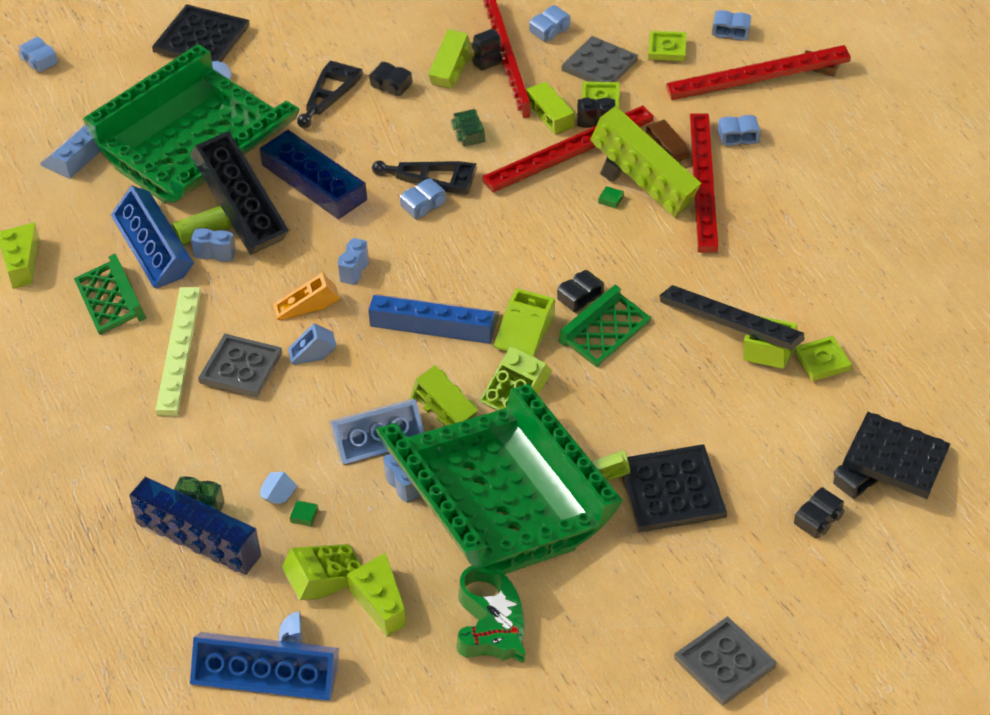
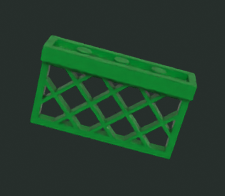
(122, 284)
(594, 312)

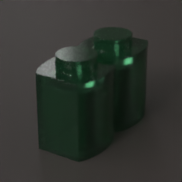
(468, 127)
(206, 492)

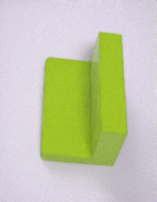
(613, 465)

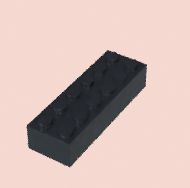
(239, 192)

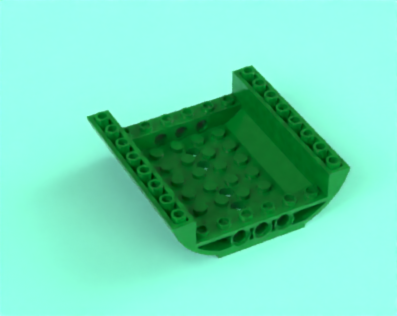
(173, 114)
(528, 472)

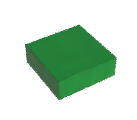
(611, 197)
(304, 513)

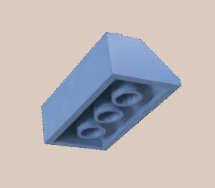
(72, 154)
(357, 434)

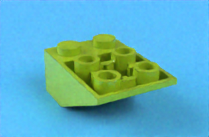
(525, 321)
(514, 371)
(319, 569)

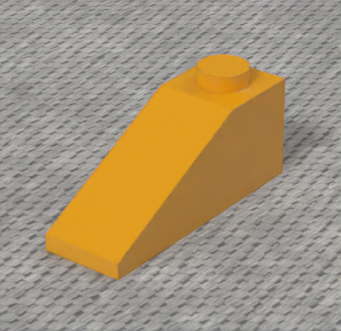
(308, 298)

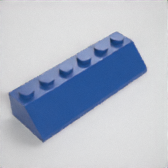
(151, 237)
(432, 318)
(264, 665)

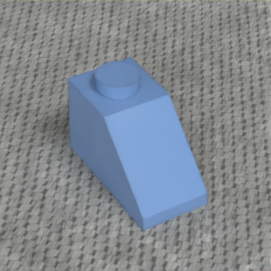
(312, 345)

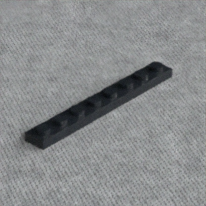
(732, 317)

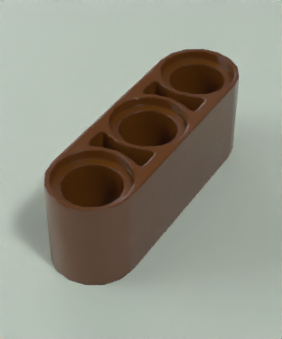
(668, 139)

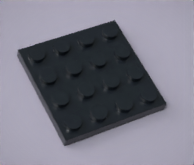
(204, 27)
(896, 455)
(673, 488)

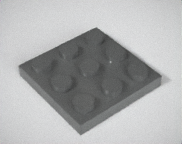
(599, 61)
(240, 365)
(725, 661)

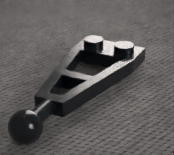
(334, 70)
(460, 181)

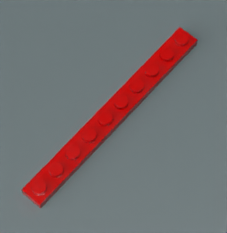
(508, 58)
(758, 72)
(553, 154)
(703, 171)

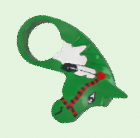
(499, 617)

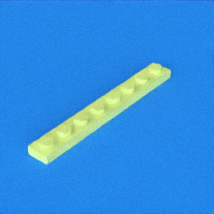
(178, 352)

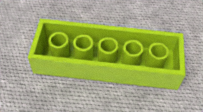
(645, 161)

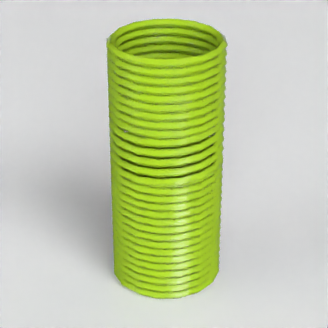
(211, 219)

